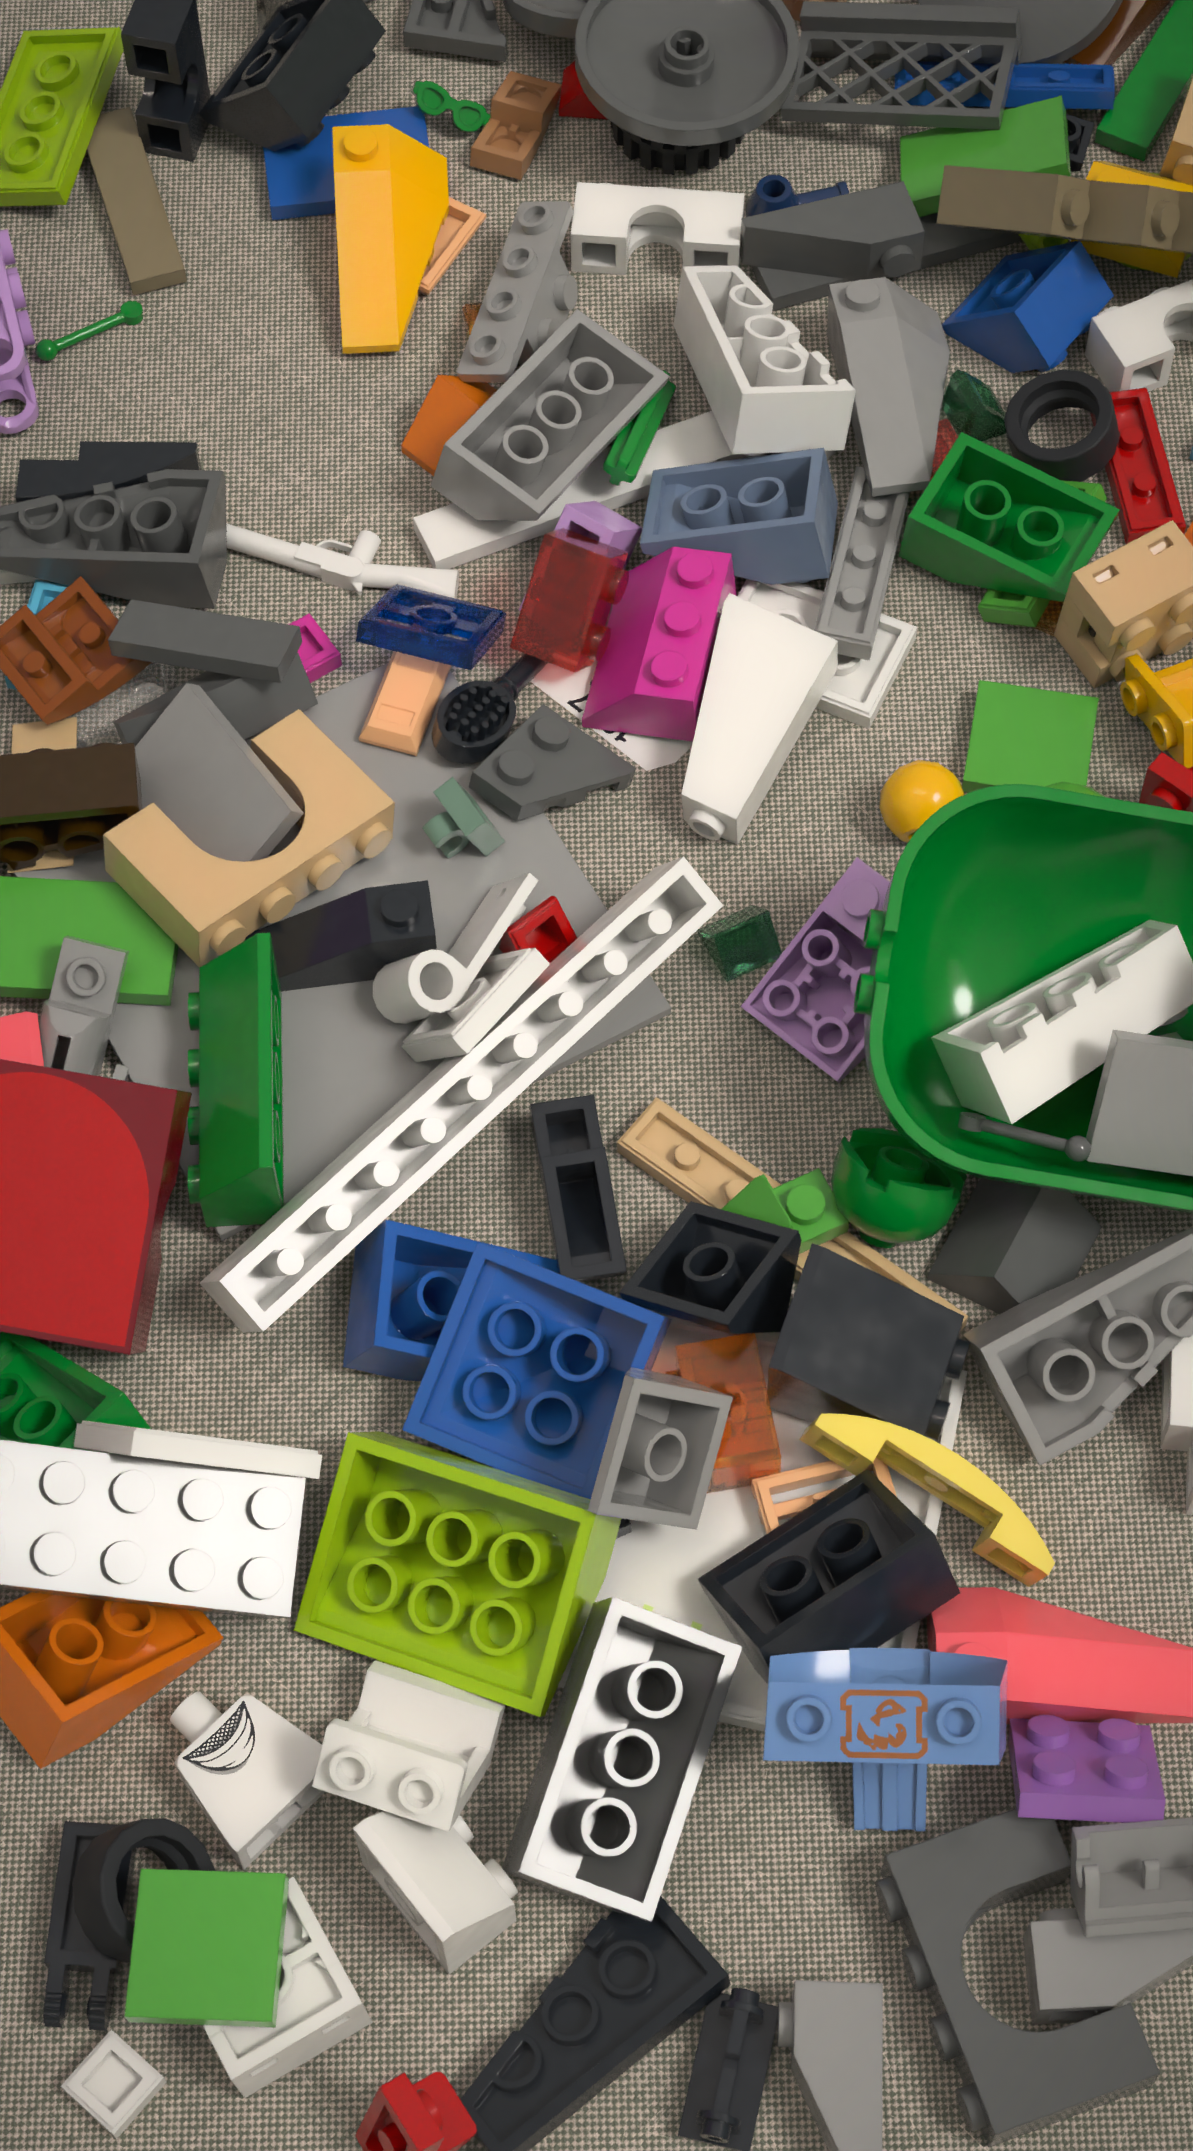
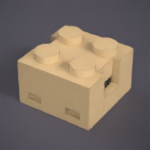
(1129, 605)

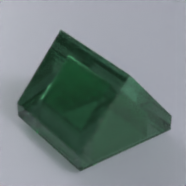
(973, 407)
(741, 941)

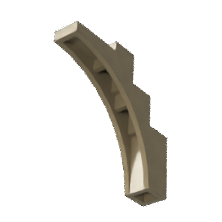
(1067, 208)

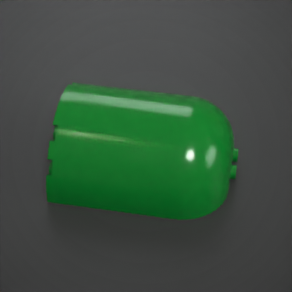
(987, 905)

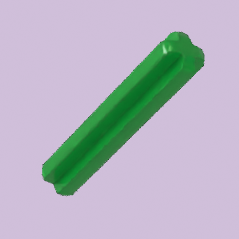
(636, 438)

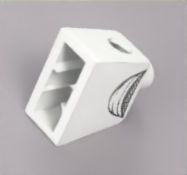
(246, 1771)

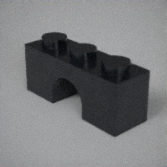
(167, 49)

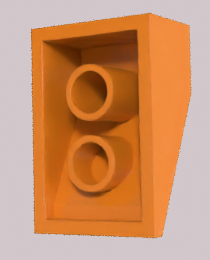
(87, 1664)

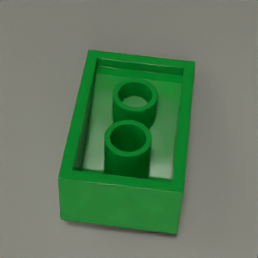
(1003, 524)
(49, 1394)

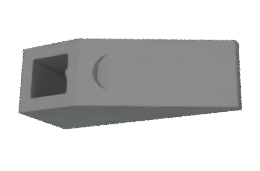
(1085, 1976)

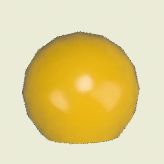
(915, 794)

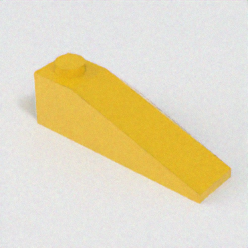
(387, 222)

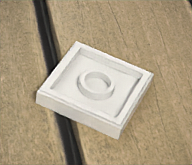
(483, 1004)

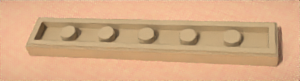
(712, 1174)

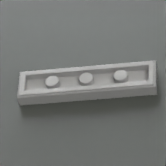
(861, 568)

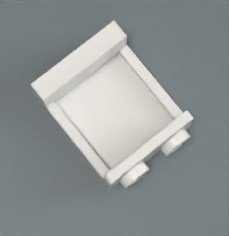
(410, 1747)

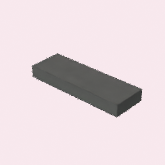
(205, 641)

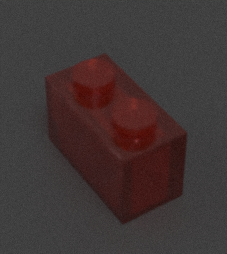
(570, 600)

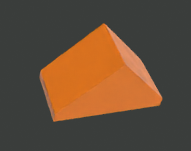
(441, 416)

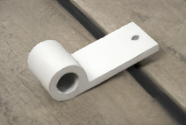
(438, 980)

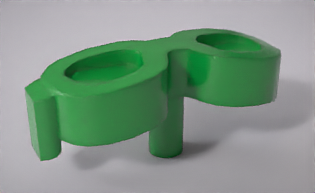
(434, 100)

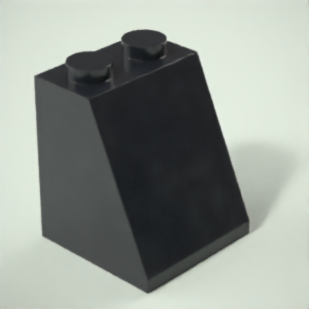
(864, 1348)

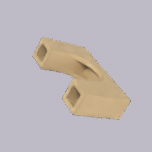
(218, 902)

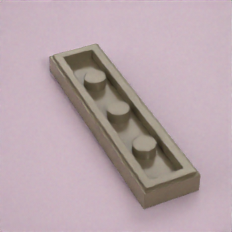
(133, 204)

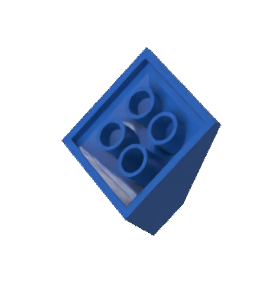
(532, 1370)

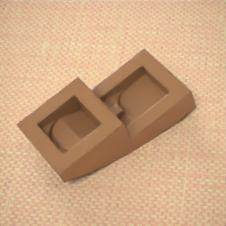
(516, 125)

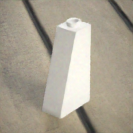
(752, 711)

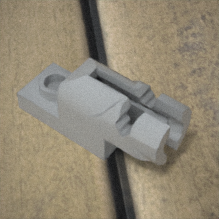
(81, 1005)

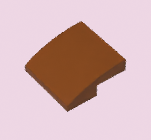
(63, 653)

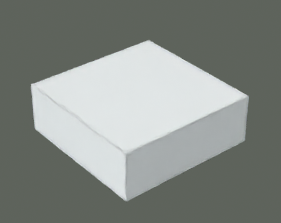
(113, 2084)

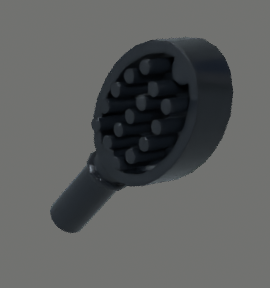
(481, 713)

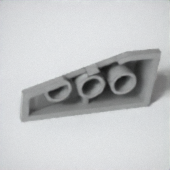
(898, 365)
(1086, 1345)

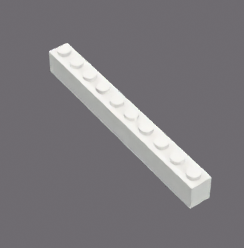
(459, 1098)

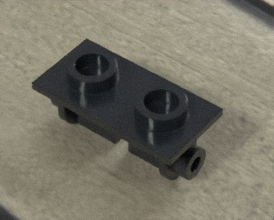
(729, 2070)

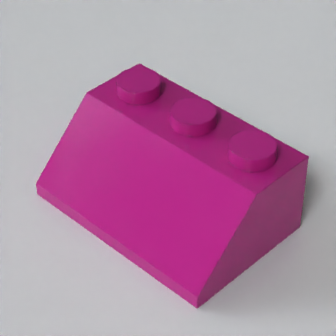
(661, 645)

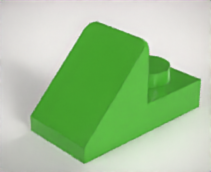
(800, 1204)

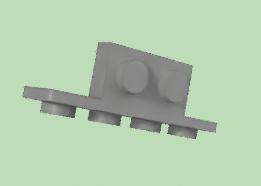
(525, 295)

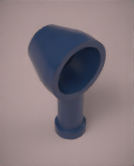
(777, 193)

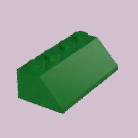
(238, 1087)

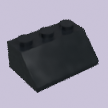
(295, 72)
(832, 1577)

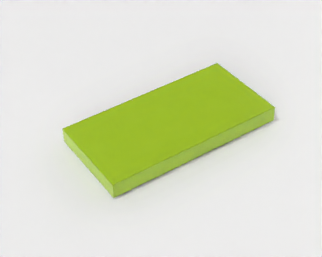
(52, 110)

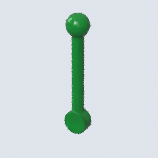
(130, 314)

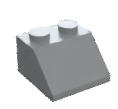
(660, 1450)

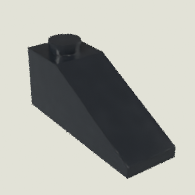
(352, 936)

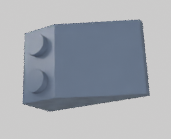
(762, 509)

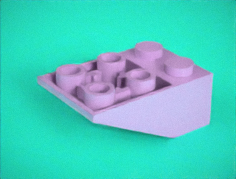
(815, 979)

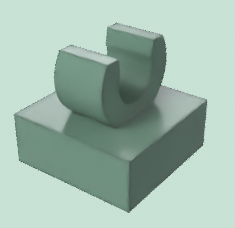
(461, 822)

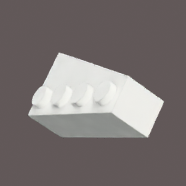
(754, 370)
(1062, 1024)

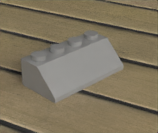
(546, 423)

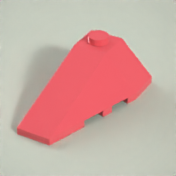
(1067, 1660)

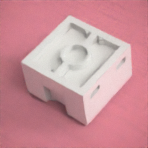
(313, 2008)

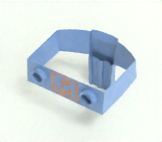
(889, 1718)

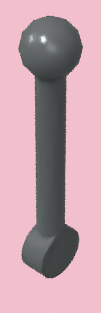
(1075, 1148)

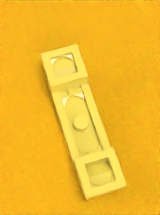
(1007, 1534)

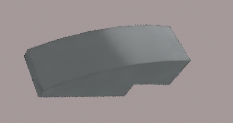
(245, 702)

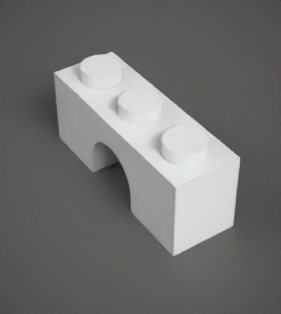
(619, 218)
(1134, 342)

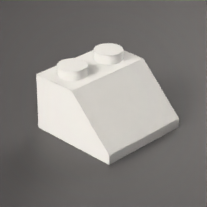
(438, 1884)

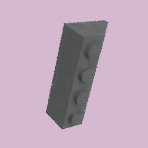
(622, 1759)

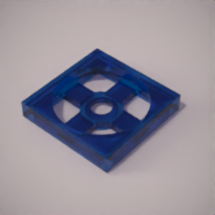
(430, 619)

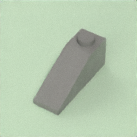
(838, 2058)

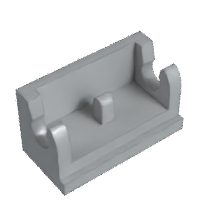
(1133, 1876)

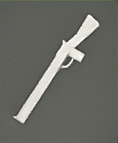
(342, 570)

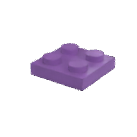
(1085, 1770)

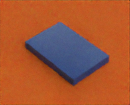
(303, 177)

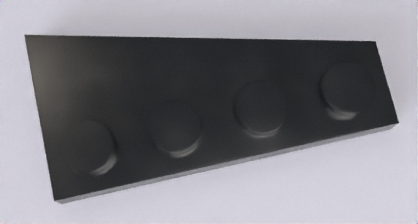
(592, 2025)

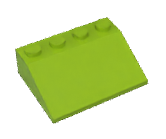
(455, 1570)

